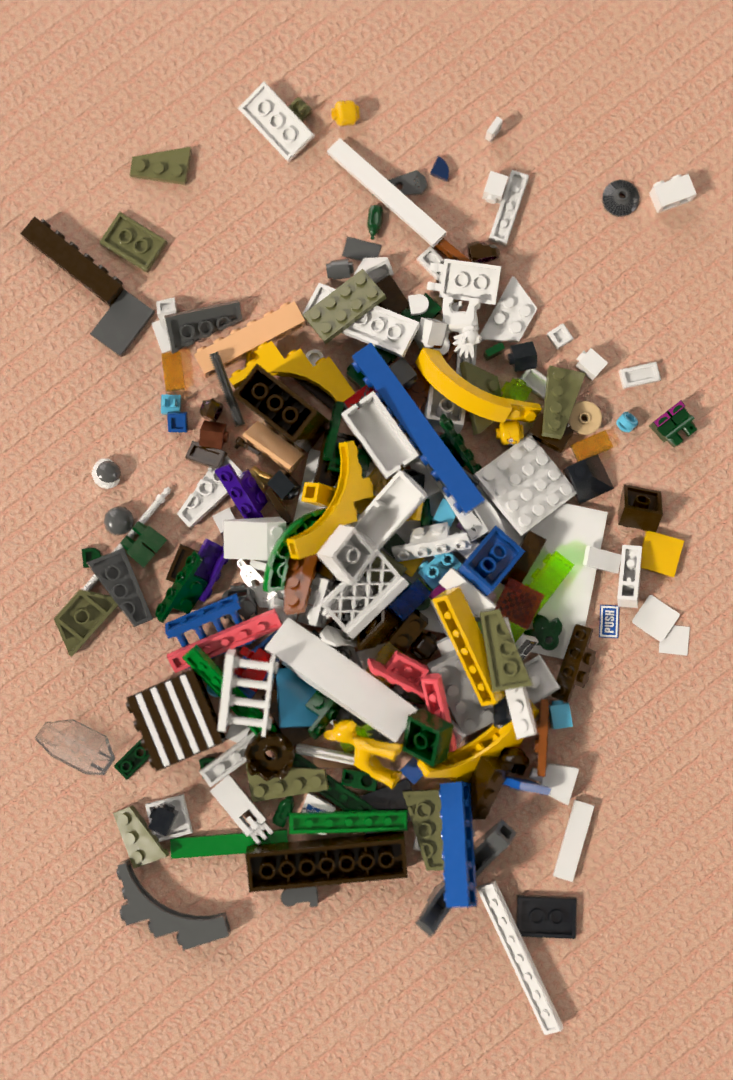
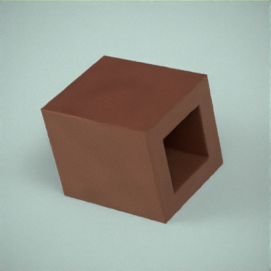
(213, 434)

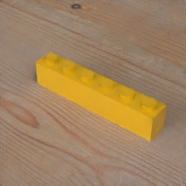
(467, 642)

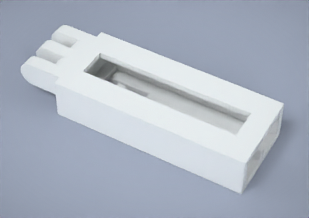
(236, 804)

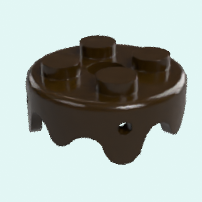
(269, 767)

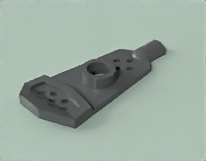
(408, 183)

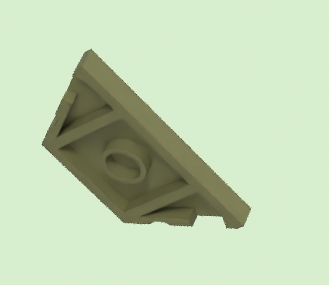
(485, 382)
(82, 617)

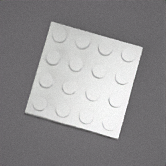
(525, 484)

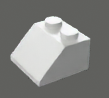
(438, 405)

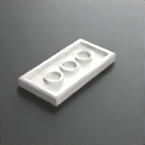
(276, 122)

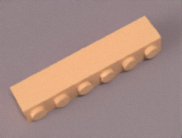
(240, 341)

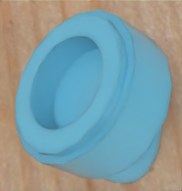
(626, 422)

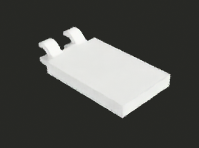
(466, 280)

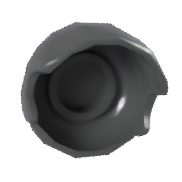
(118, 521)

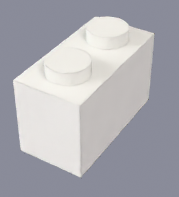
(672, 193)

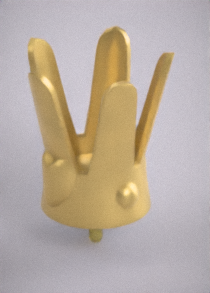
(260, 476)

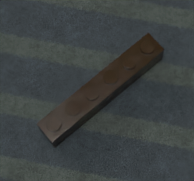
(73, 262)

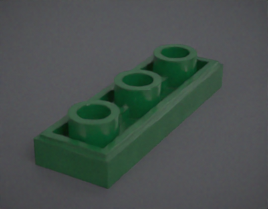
(132, 761)

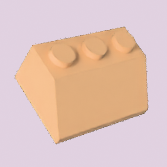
(274, 446)

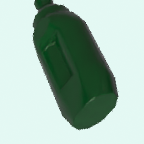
(374, 220)
(282, 813)

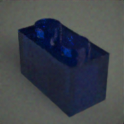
(410, 599)

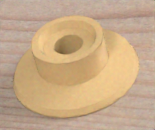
(591, 412)

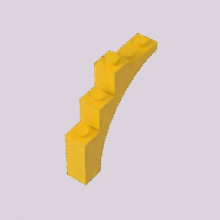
(296, 365)
(341, 510)
(464, 760)

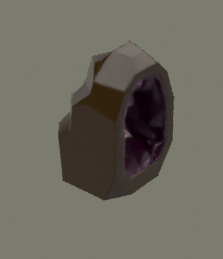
(482, 252)
(211, 409)

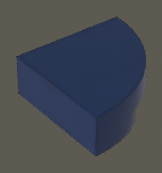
(440, 169)

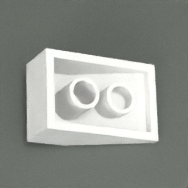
(251, 537)

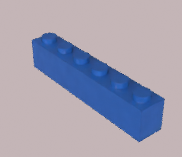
(458, 845)

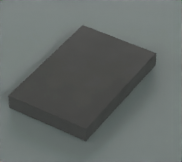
(122, 323)

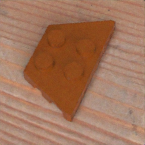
(541, 745)

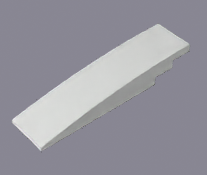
(340, 679)

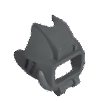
(247, 602)

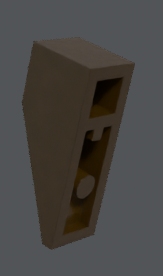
(532, 546)

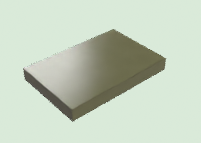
(133, 242)

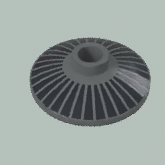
(614, 203)

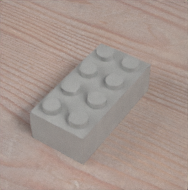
(460, 694)

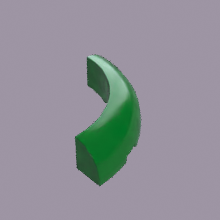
(277, 562)

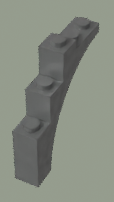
(485, 851)
(163, 920)

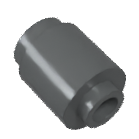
(339, 269)

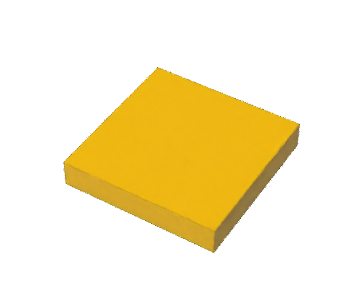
(660, 553)

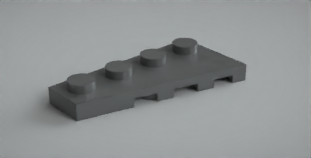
(200, 323)
(120, 582)

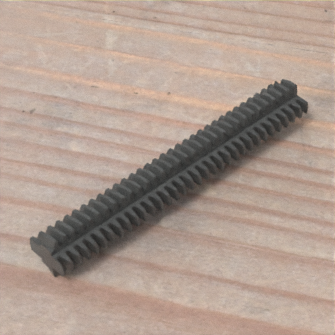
(226, 386)

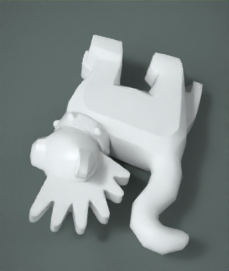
(461, 322)

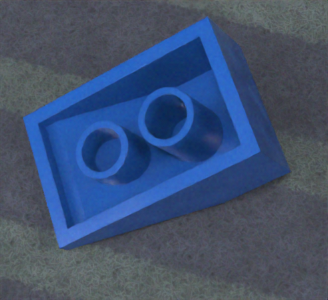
(490, 561)

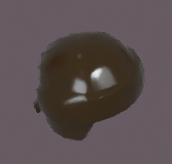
(514, 760)

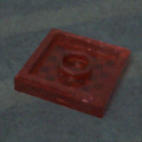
(519, 603)

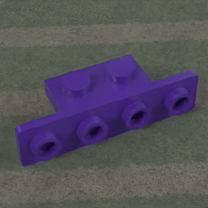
(243, 491)
(211, 565)

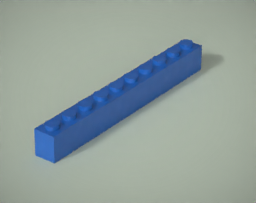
(418, 429)

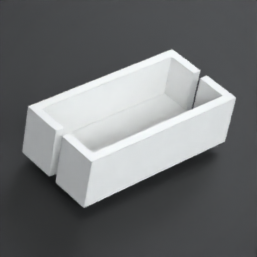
(379, 435)

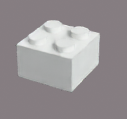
(346, 554)

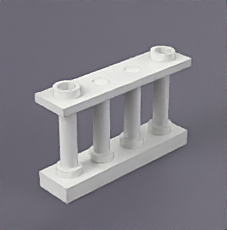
(229, 699)

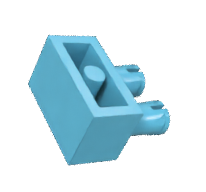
(435, 570)

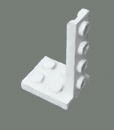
(325, 588)

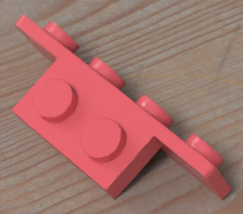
(402, 671)

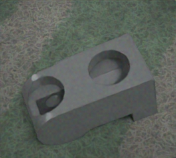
(299, 895)

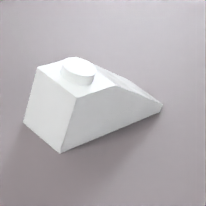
(629, 576)

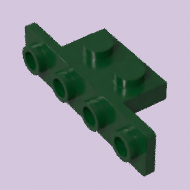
(456, 446)
(185, 589)
(325, 709)

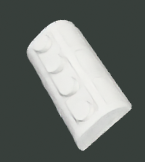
(389, 510)

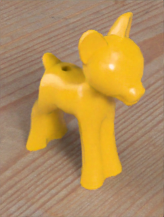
(365, 751)

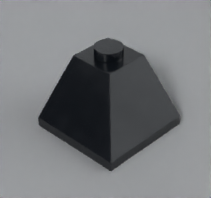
(588, 478)

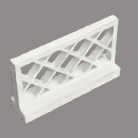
(371, 607)

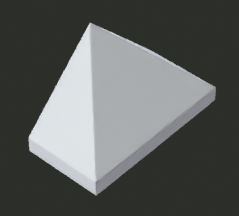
(376, 268)

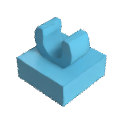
(170, 403)

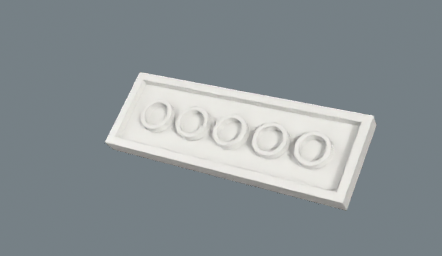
(378, 326)

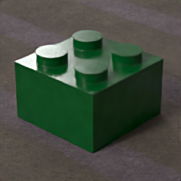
(427, 737)

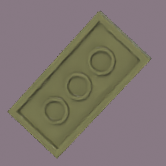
(344, 306)

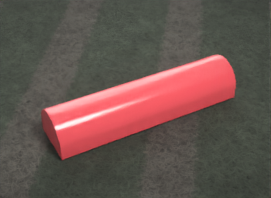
(436, 700)

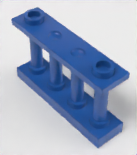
(204, 615)

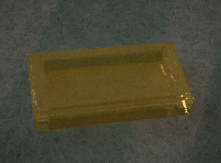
(173, 371)
(591, 446)

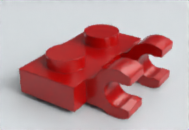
(249, 673)

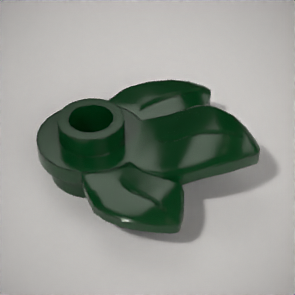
(543, 629)

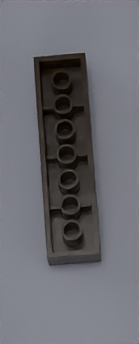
(326, 861)

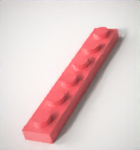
(229, 638)

